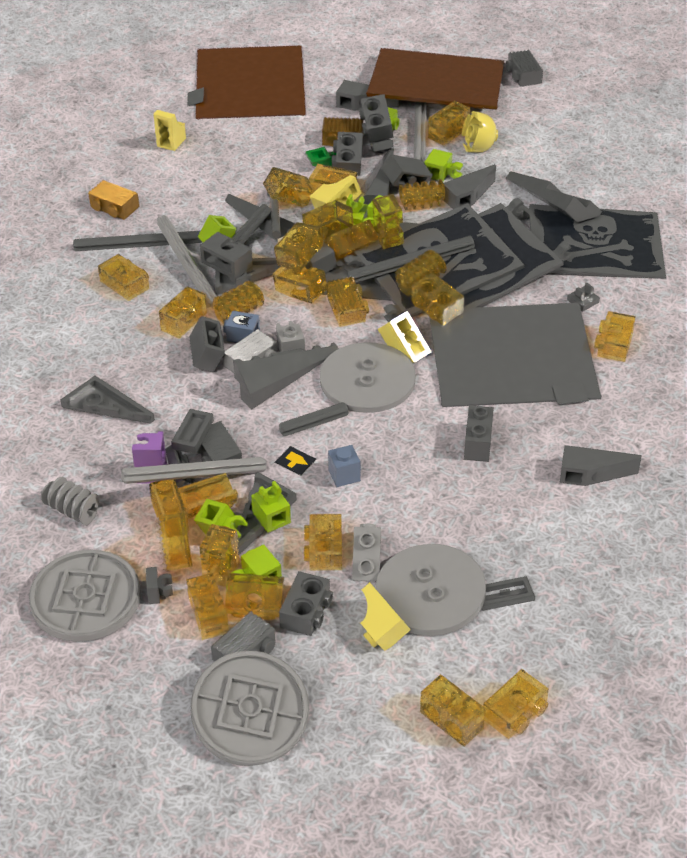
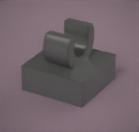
(584, 296)
(156, 584)

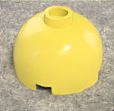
(481, 130)

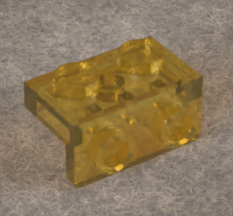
(214, 488)

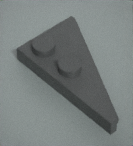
(261, 268)
(101, 398)
(254, 528)

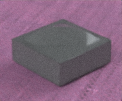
(382, 146)

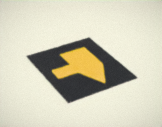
(295, 460)

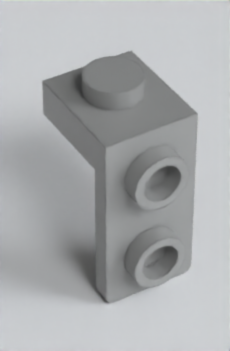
(366, 552)

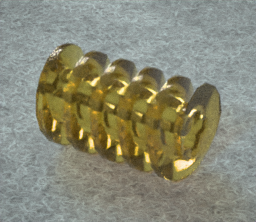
(422, 194)
(418, 269)
(238, 299)

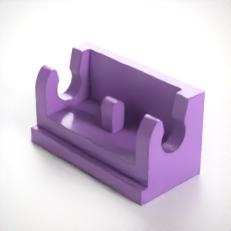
(151, 453)

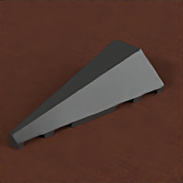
(377, 182)
(571, 206)
(248, 209)
(268, 375)

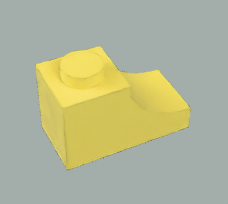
(168, 130)
(337, 191)
(404, 336)
(381, 621)

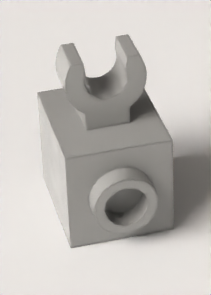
(289, 337)

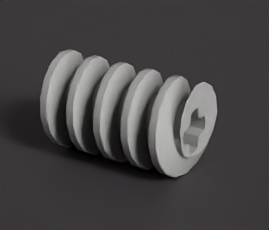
(71, 500)

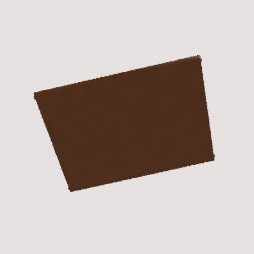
(437, 78)
(250, 82)

